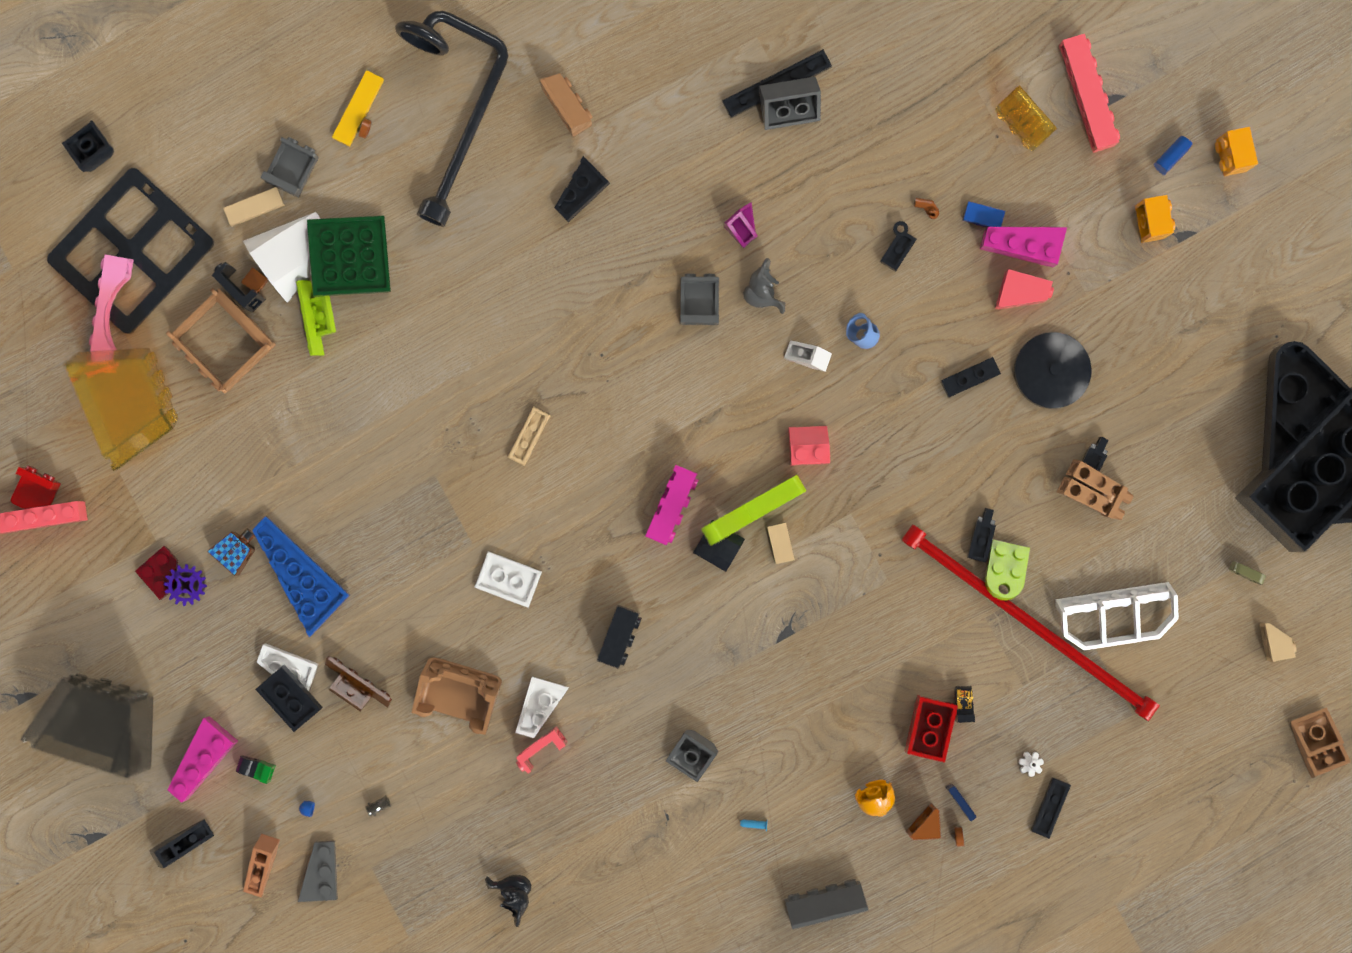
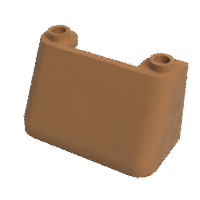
(457, 692)

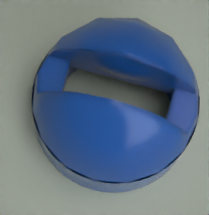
(307, 808)

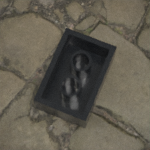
(619, 637)

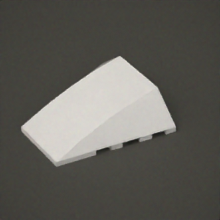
(283, 254)

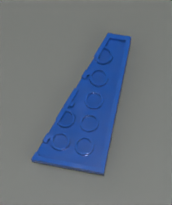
(306, 584)

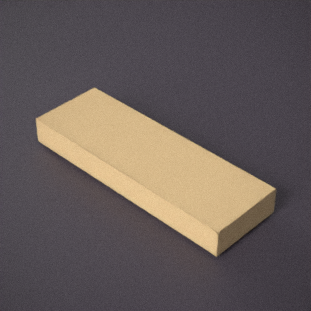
(254, 206)
(529, 436)

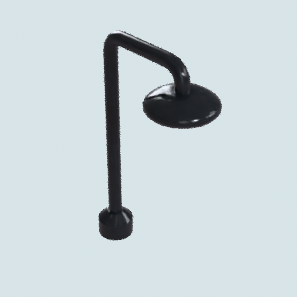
(429, 40)

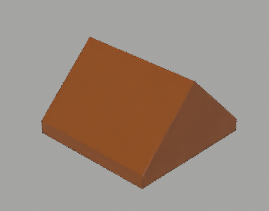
(926, 825)

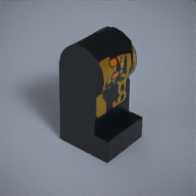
(964, 700)

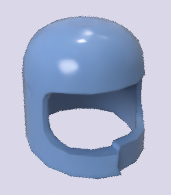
(871, 334)

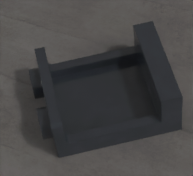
(250, 301)

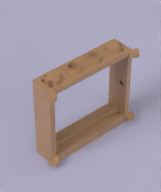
(242, 319)

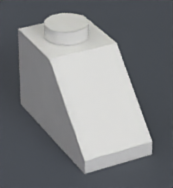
(808, 355)

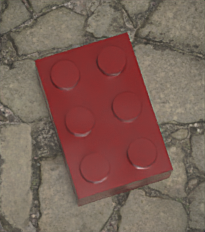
(931, 728)

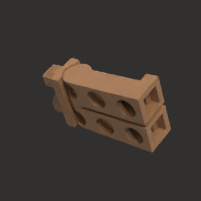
(1110, 491)

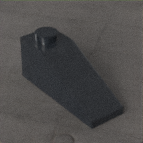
(181, 844)

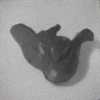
(760, 289)

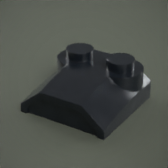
(88, 147)
(721, 553)

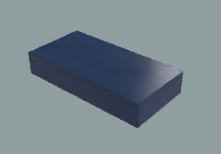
(961, 802)

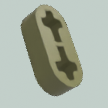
(1247, 573)

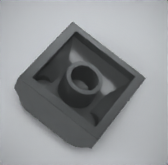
(692, 754)

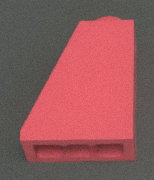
(1022, 290)

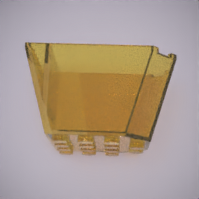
(122, 400)

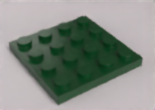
(348, 256)

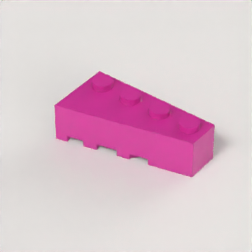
(1029, 244)
(671, 505)
(203, 755)

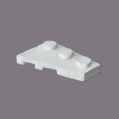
(273, 658)
(538, 705)

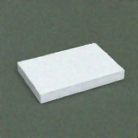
(508, 579)

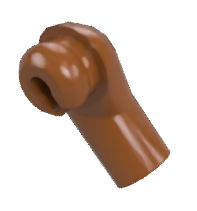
(929, 207)

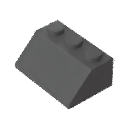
(790, 103)

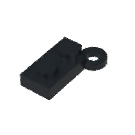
(899, 247)

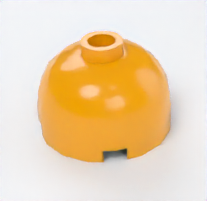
(876, 798)

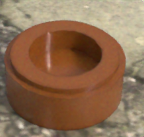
(365, 128)
(959, 836)

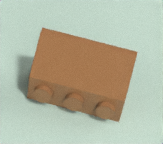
(566, 103)

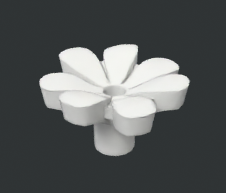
(1027, 764)

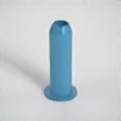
(754, 824)

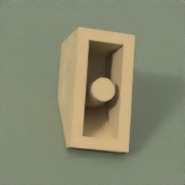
(1276, 643)

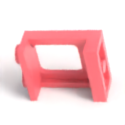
(553, 735)

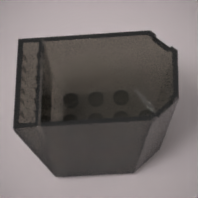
(96, 725)

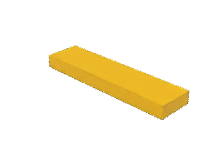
(358, 108)

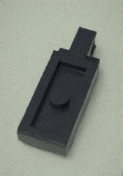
(1096, 455)
(982, 536)

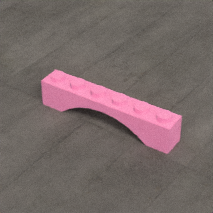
(115, 274)

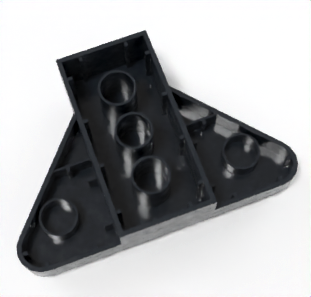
(1305, 450)

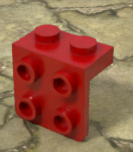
(34, 488)

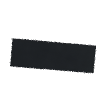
(1050, 808)

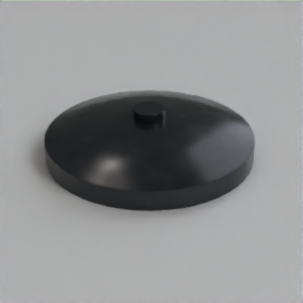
(1052, 370)

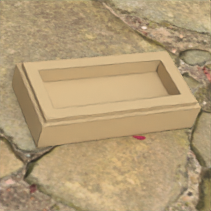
(780, 543)

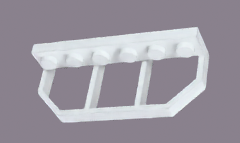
(1116, 598)

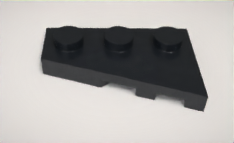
(582, 189)

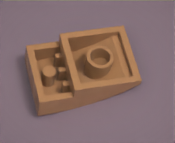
(1319, 742)

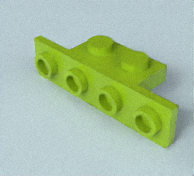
(316, 315)

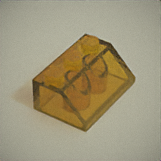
(1025, 119)

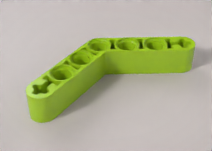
(753, 510)

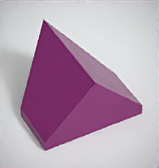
(742, 225)

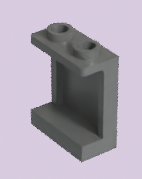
(291, 167)
(699, 300)

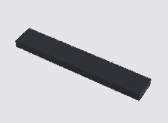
(803, 69)

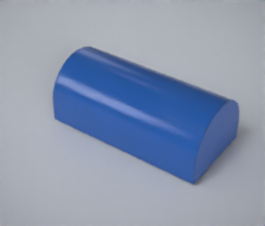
(1173, 155)

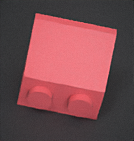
(809, 445)

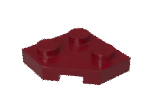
(156, 568)

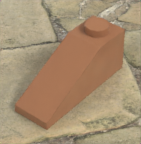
(261, 865)

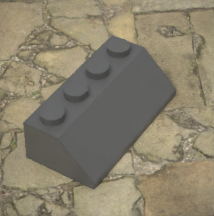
(826, 904)

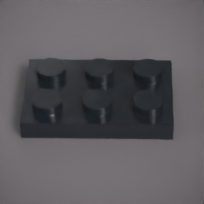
(289, 698)

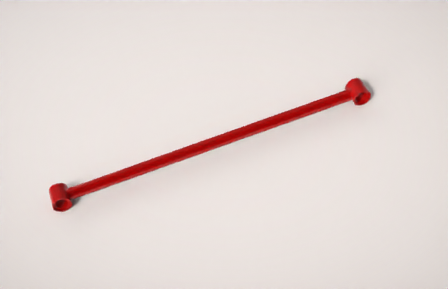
(1144, 706)

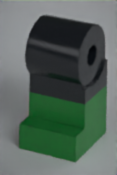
(255, 769)

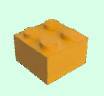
(1236, 151)
(1154, 218)

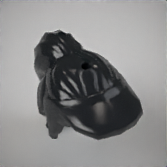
(515, 891)

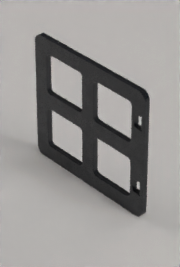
(132, 248)

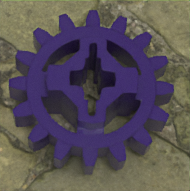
(176, 575)

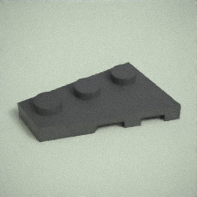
(321, 874)

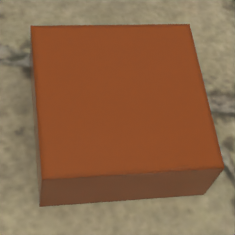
(254, 280)

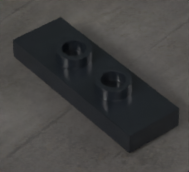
(970, 377)

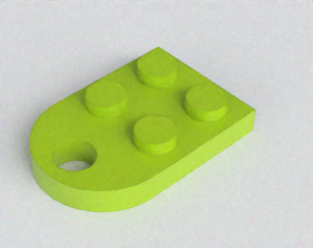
(1006, 567)

